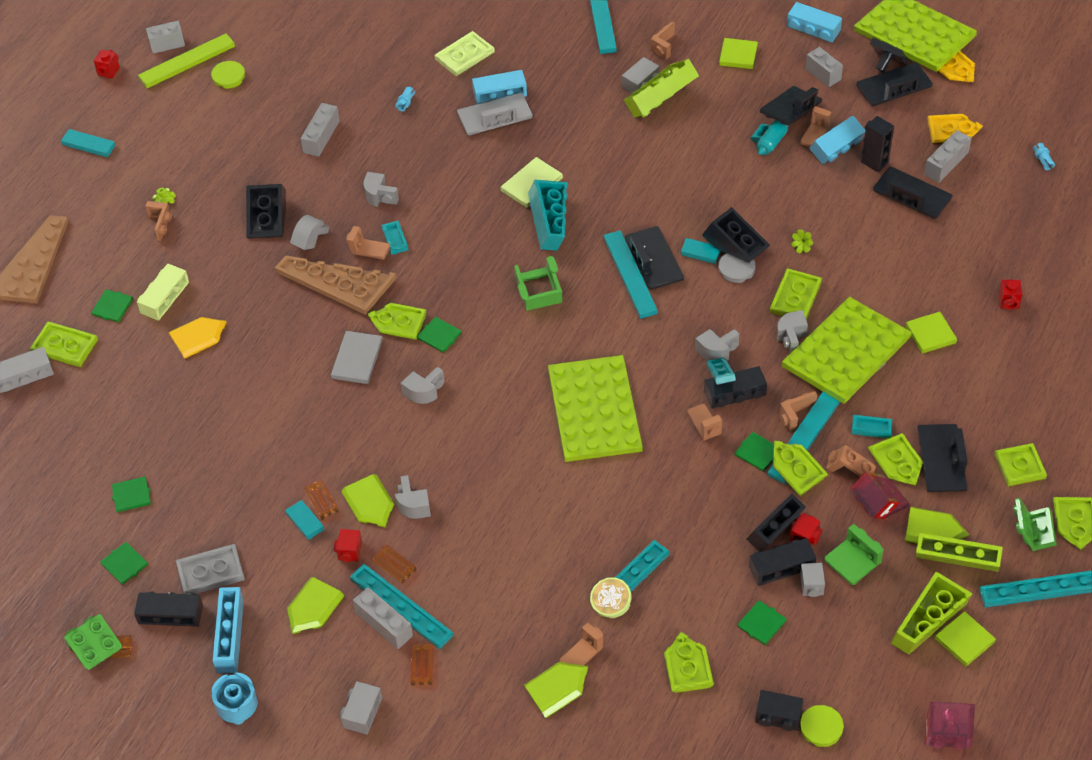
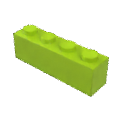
(959, 552)

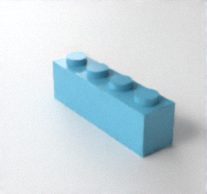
(228, 630)

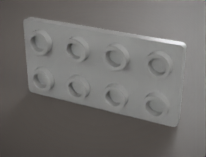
(494, 114)

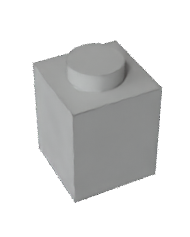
(812, 579)

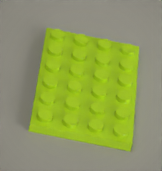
(917, 31)
(846, 350)
(594, 408)

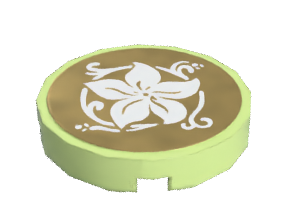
(611, 597)

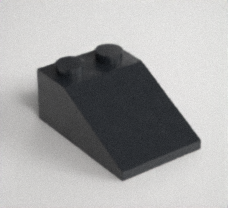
(265, 210)
(735, 236)

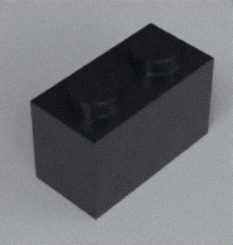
(779, 710)

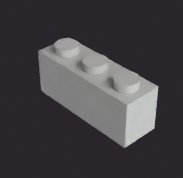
(320, 129)
(947, 156)
(24, 369)
(382, 618)

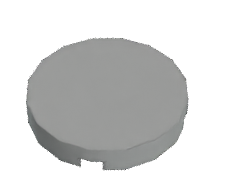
(735, 269)

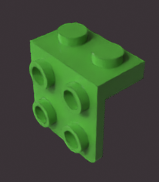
(1035, 526)
(855, 555)
(92, 641)

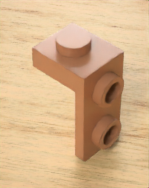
(658, 41)
(819, 125)
(159, 211)
(365, 247)
(790, 406)
(704, 422)
(850, 459)
(586, 648)

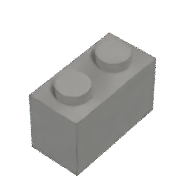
(165, 37)
(824, 67)
(639, 75)
(361, 707)

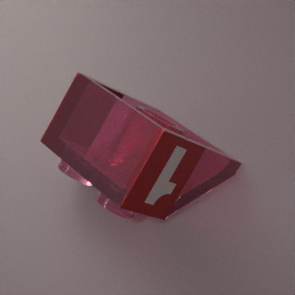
(878, 495)
(949, 725)

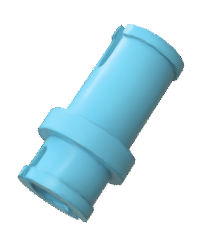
(404, 100)
(1043, 155)

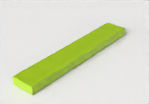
(186, 60)

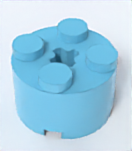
(234, 698)

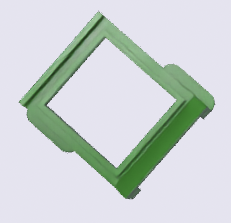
(542, 299)

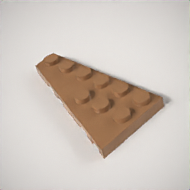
(29, 269)
(339, 282)

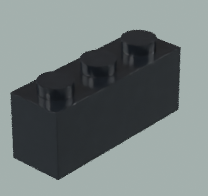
(877, 143)
(748, 385)
(776, 522)
(781, 561)
(168, 609)

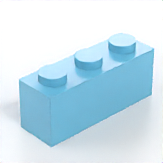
(814, 22)
(499, 86)
(838, 140)

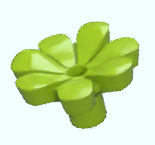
(164, 196)
(802, 241)

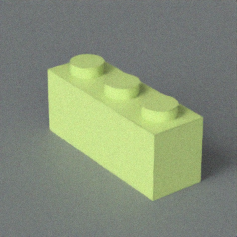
(162, 292)

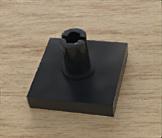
(888, 53)

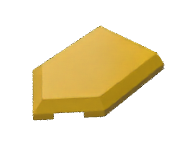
(959, 68)
(943, 126)
(197, 335)

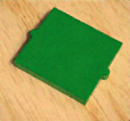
(112, 305)
(439, 334)
(756, 451)
(131, 494)
(124, 563)
(762, 622)

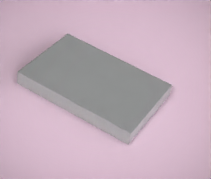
(356, 357)
(210, 570)

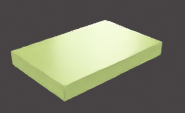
(464, 53)
(521, 182)

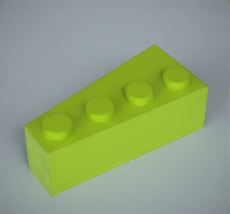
(661, 88)
(931, 611)

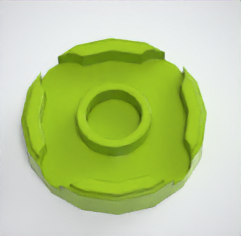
(228, 74)
(821, 725)

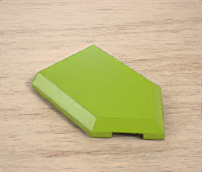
(399, 320)
(897, 459)
(797, 467)
(369, 500)
(1074, 519)
(934, 524)
(313, 605)
(688, 665)
(557, 686)

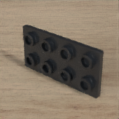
(894, 84)
(791, 105)
(912, 192)
(654, 257)
(943, 457)

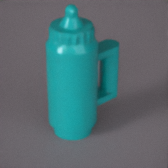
(770, 138)

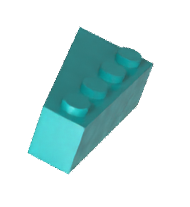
(549, 211)

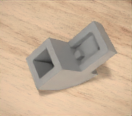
(377, 191)
(307, 232)
(791, 327)
(713, 347)
(420, 389)
(412, 503)

